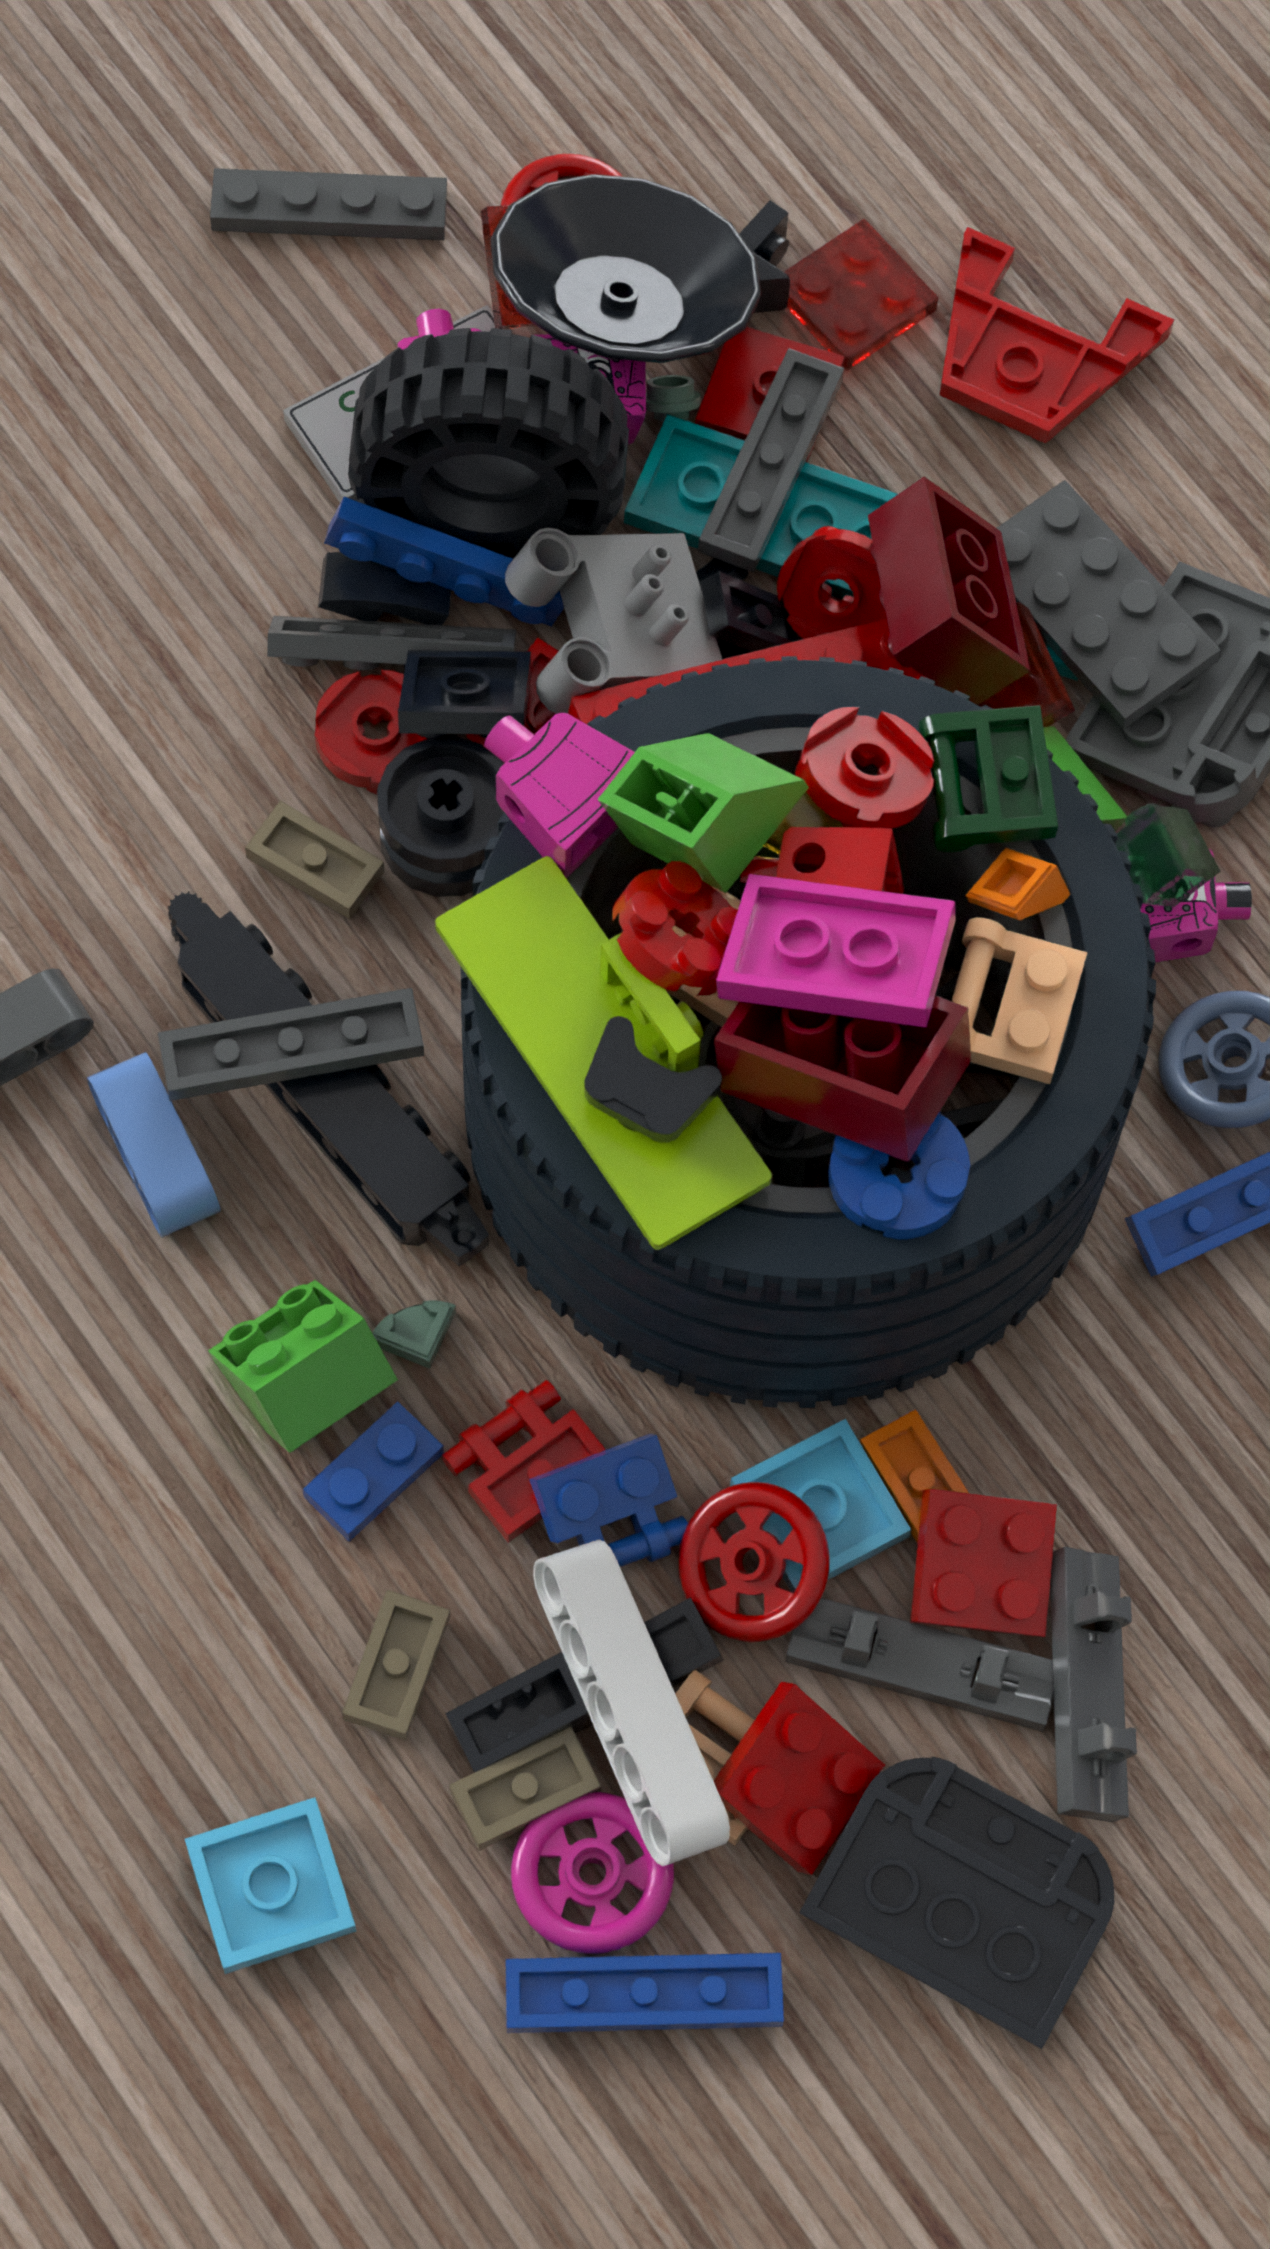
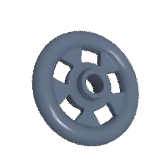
(1183, 1045)

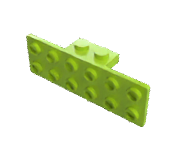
(553, 991)

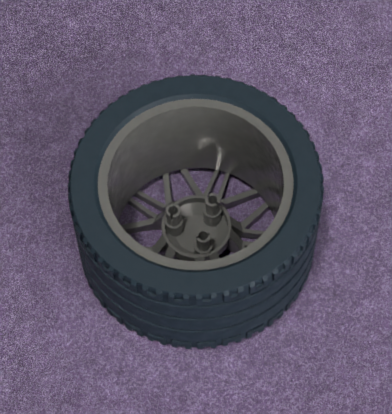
(783, 1286)

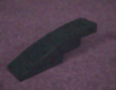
(548, 1699)

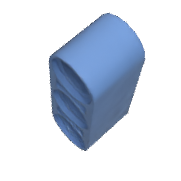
(153, 1144)

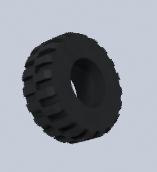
(490, 439)

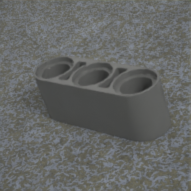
(39, 1022)

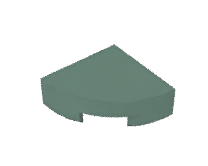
(416, 1331)

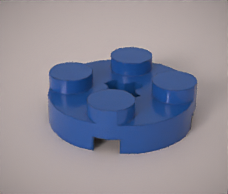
(898, 1207)

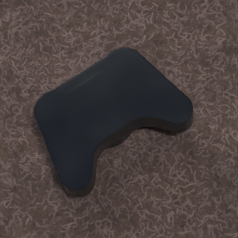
(642, 1091)

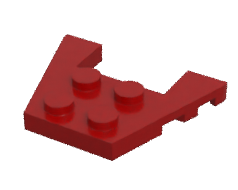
(1025, 366)

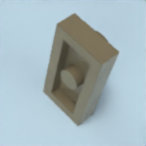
(314, 859)
(396, 1665)
(523, 1787)

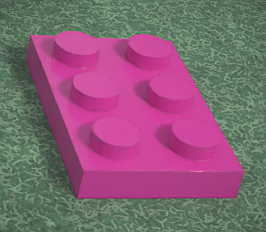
(836, 950)

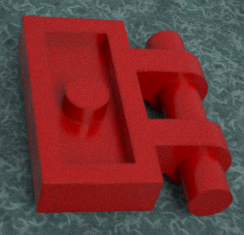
(505, 1487)

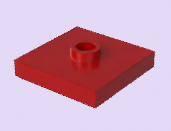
(744, 378)

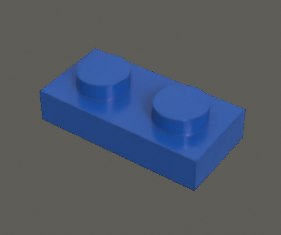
(373, 1471)

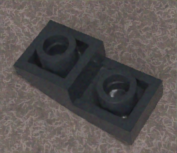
(369, 589)

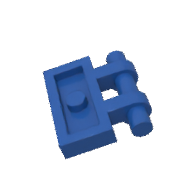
(609, 1488)

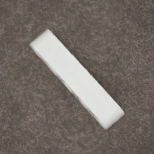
(631, 1702)

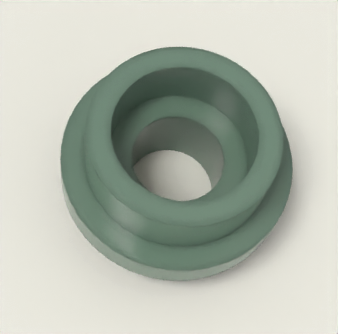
(671, 396)

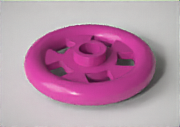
(545, 1904)

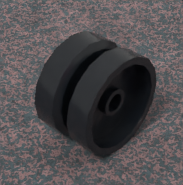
(438, 813)

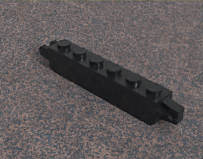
(344, 1112)

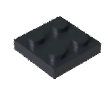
(462, 691)

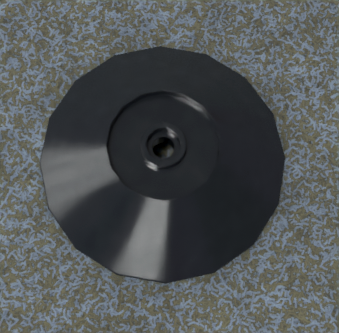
(625, 268)

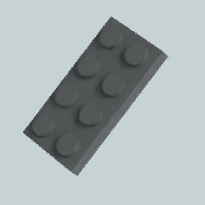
(1101, 606)

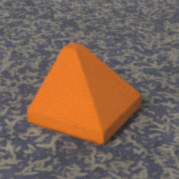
(1019, 886)

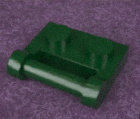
(1010, 772)

